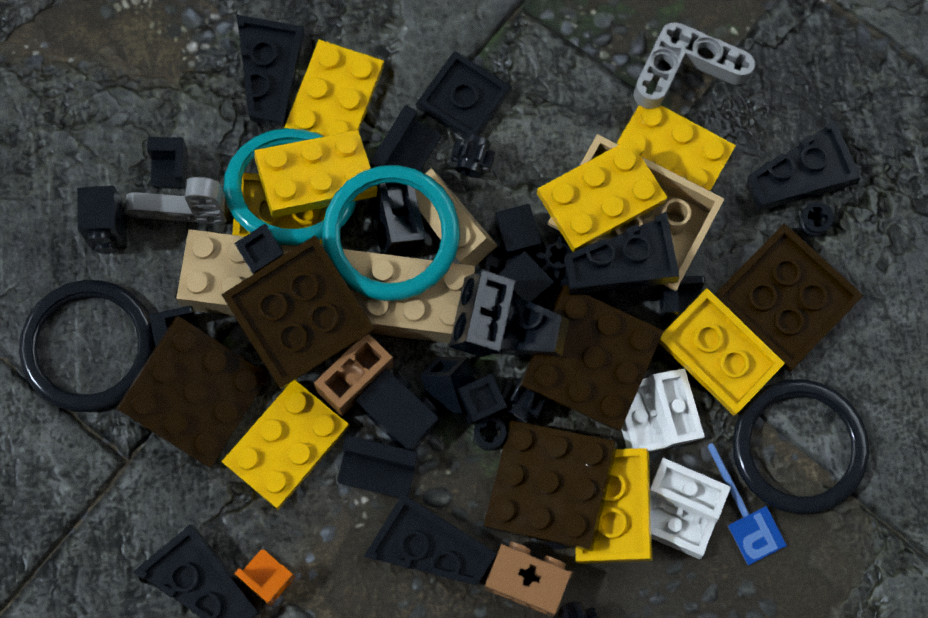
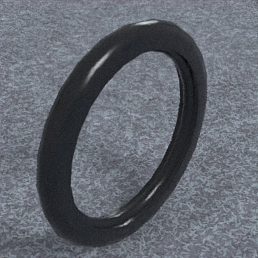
(48, 304)
(776, 498)

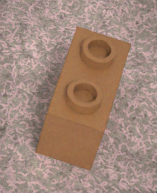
(353, 373)
(539, 596)

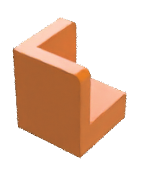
(266, 576)

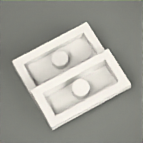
(662, 413)
(685, 507)

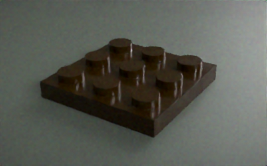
(788, 296)
(298, 311)
(600, 360)
(192, 392)
(551, 485)

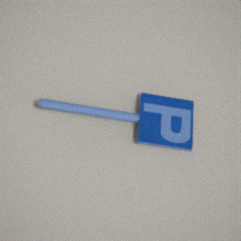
(755, 532)

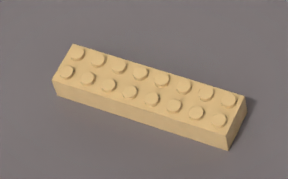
(215, 266)

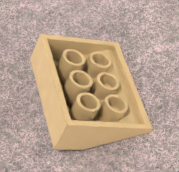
(688, 209)

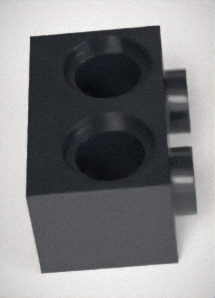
(397, 220)
(482, 313)

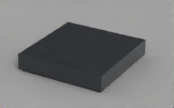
(463, 96)

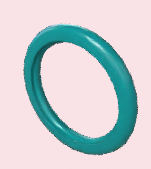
(234, 195)
(449, 228)

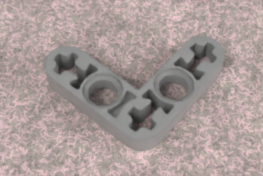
(677, 52)
(202, 203)

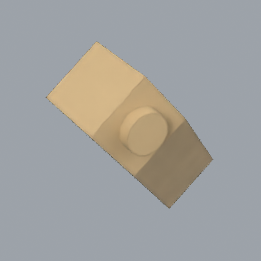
(474, 240)

